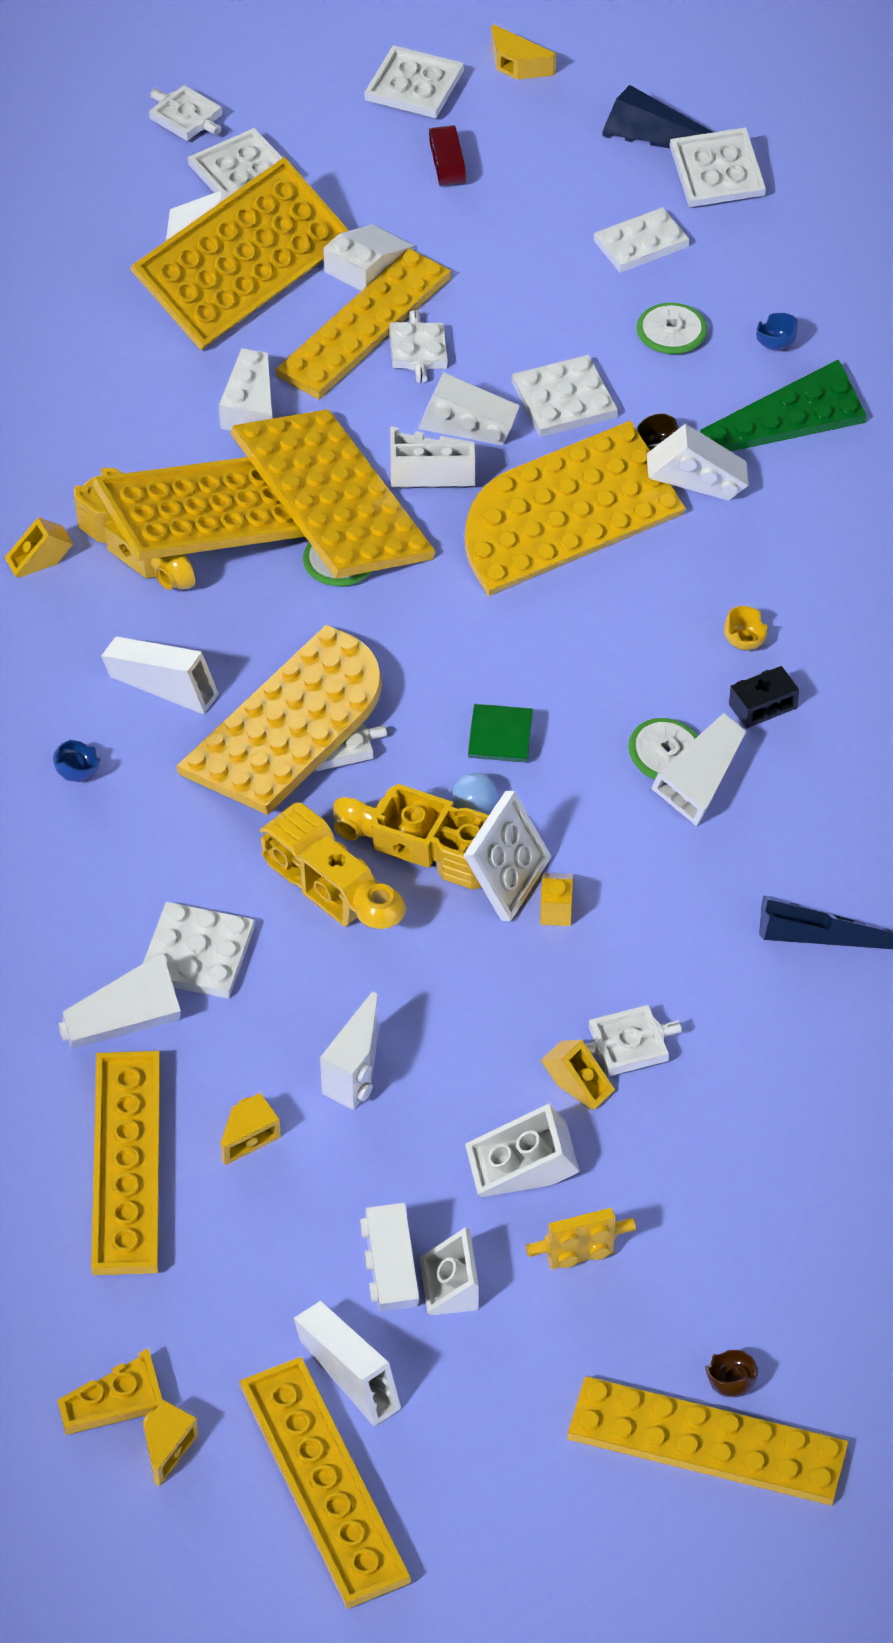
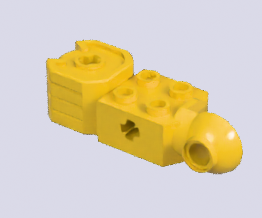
(97, 522)
(415, 829)
(306, 854)

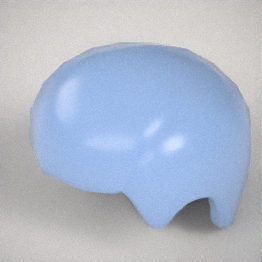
(475, 792)

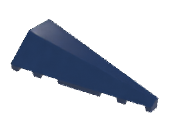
(647, 119)
(805, 925)

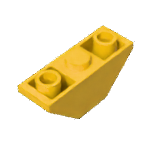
(519, 56)

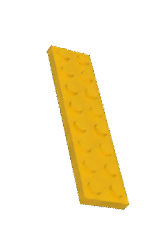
(363, 323)
(126, 1163)
(708, 1440)
(324, 1483)

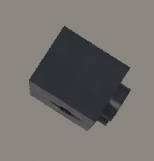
(763, 696)

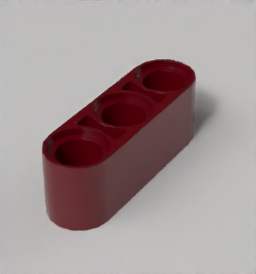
(447, 155)

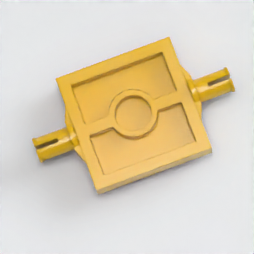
(580, 1238)

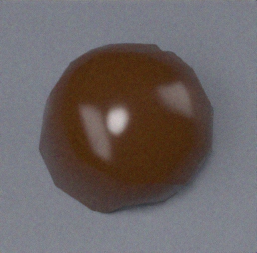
(732, 1373)

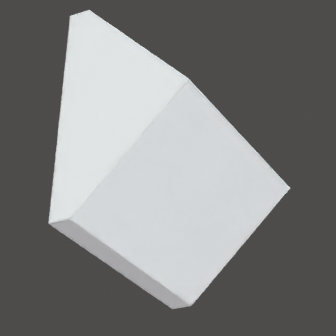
(450, 1276)

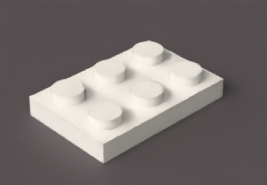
(641, 240)

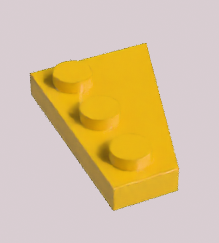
(117, 1397)

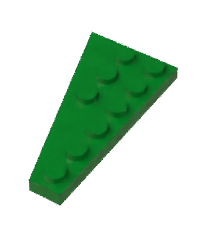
(802, 408)

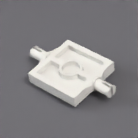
(185, 112)
(418, 345)
(354, 748)
(630, 1040)

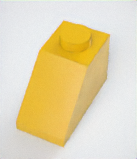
(38, 548)
(556, 899)
(578, 1072)
(248, 1128)
(167, 1438)

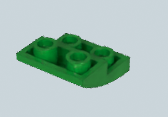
(500, 733)

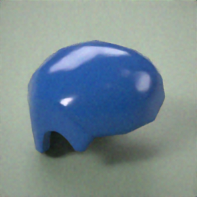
(778, 331)
(75, 760)

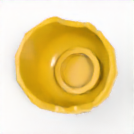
(744, 628)

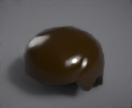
(656, 429)

